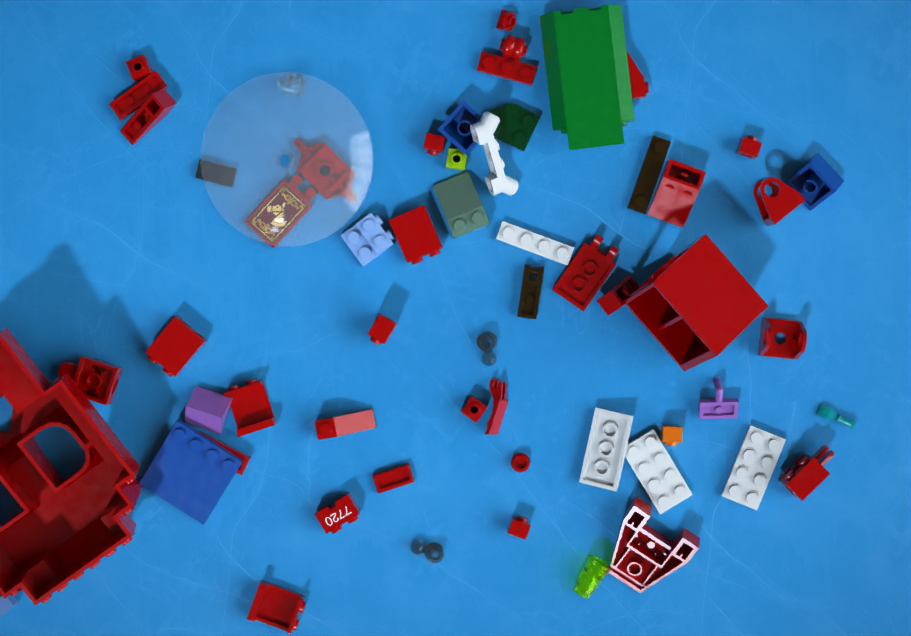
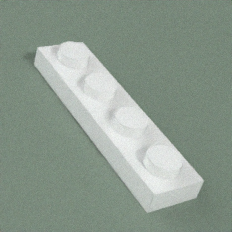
(535, 243)

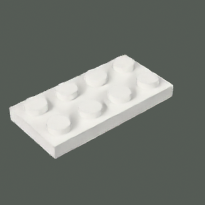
(606, 449)
(753, 467)
(656, 471)

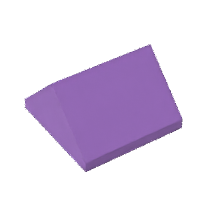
(207, 409)

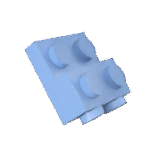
(368, 239)

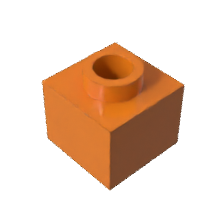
(671, 435)

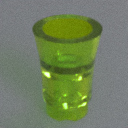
(591, 576)

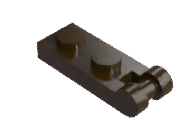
(530, 292)

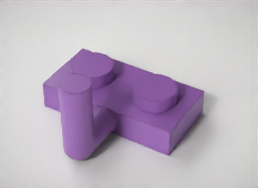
(718, 407)

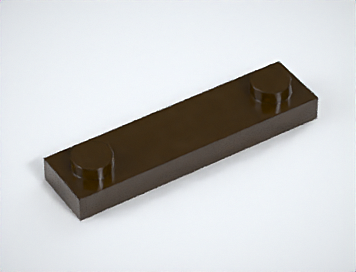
(648, 175)

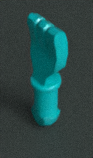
(829, 414)

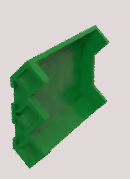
(588, 75)

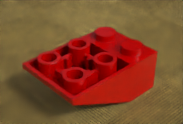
(676, 193)

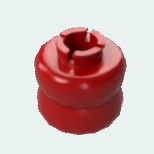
(513, 47)

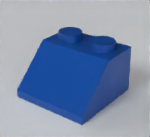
(457, 127)
(815, 181)

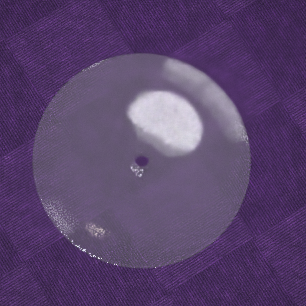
(326, 152)

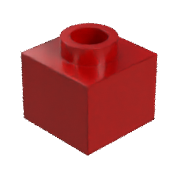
(145, 70)
(434, 144)
(749, 147)
(474, 402)
(519, 527)

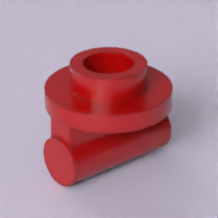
(506, 21)

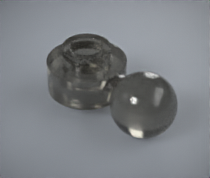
(488, 358)
(418, 547)

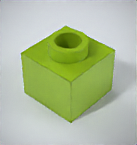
(450, 164)

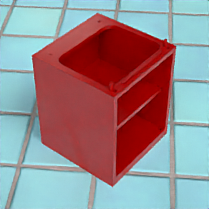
(696, 303)

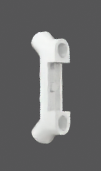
(483, 135)

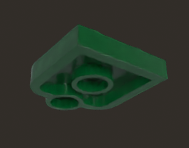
(515, 125)

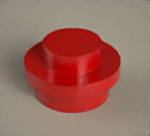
(520, 462)

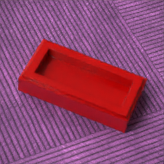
(393, 478)

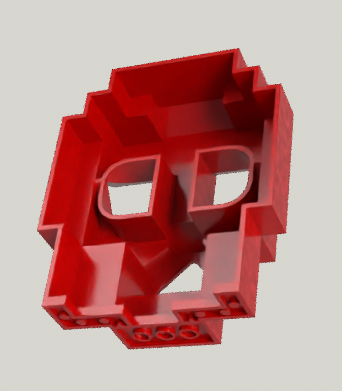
(62, 520)

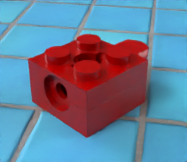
(94, 378)
(806, 473)

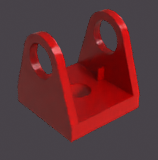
(781, 203)
(794, 338)

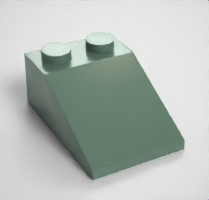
(461, 205)

